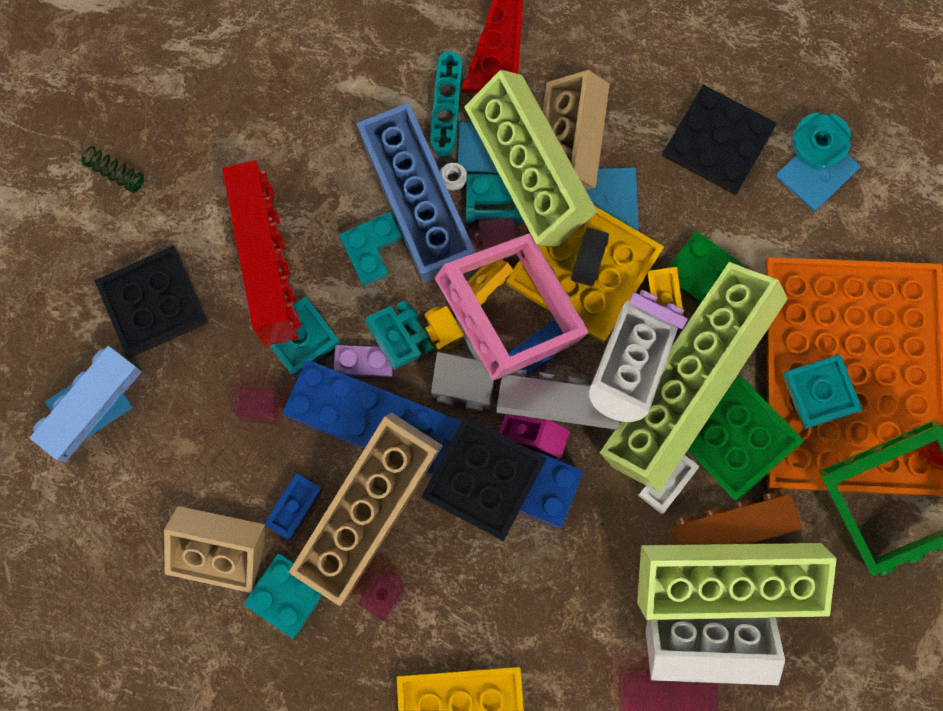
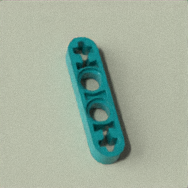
(444, 103)

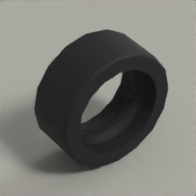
(589, 256)

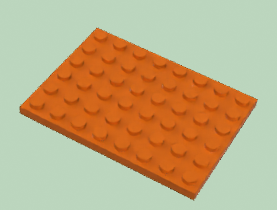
(891, 342)

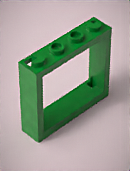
(872, 458)

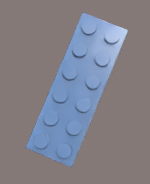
(415, 190)

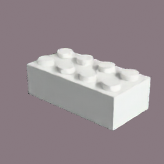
(715, 650)

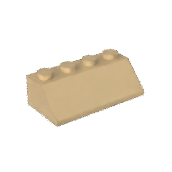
(576, 114)

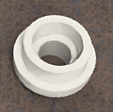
(457, 169)

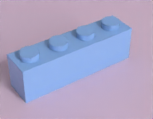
(84, 404)

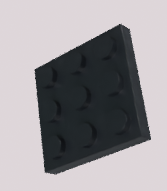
(719, 139)
(151, 301)
(484, 478)

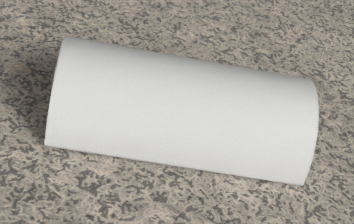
(632, 365)

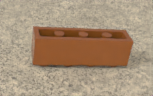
(742, 525)

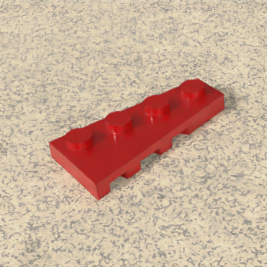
(497, 45)

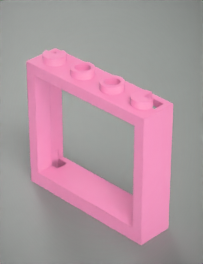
(477, 323)

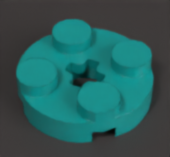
(823, 125)

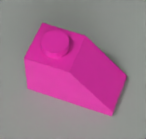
(536, 434)

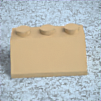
(213, 548)

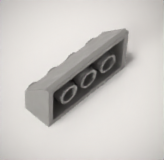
(550, 399)

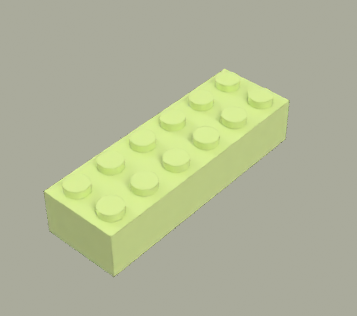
(530, 159)
(735, 581)

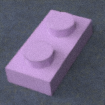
(670, 313)
(362, 361)

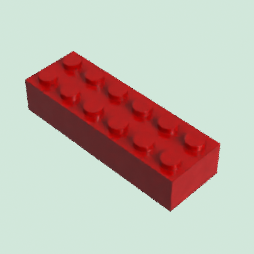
(261, 253)

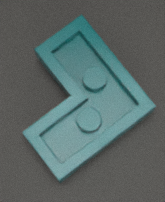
(363, 246)

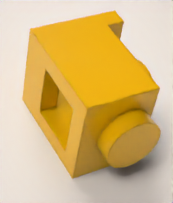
(443, 329)

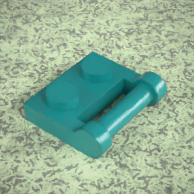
(488, 190)

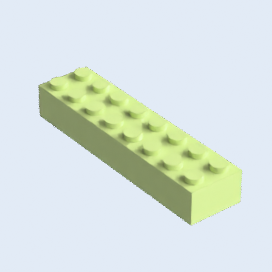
(697, 374)

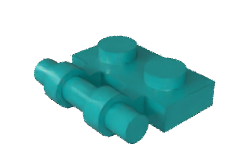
(393, 337)

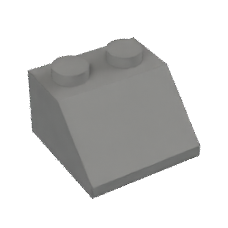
(462, 382)

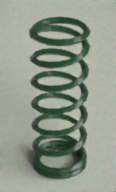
(130, 181)

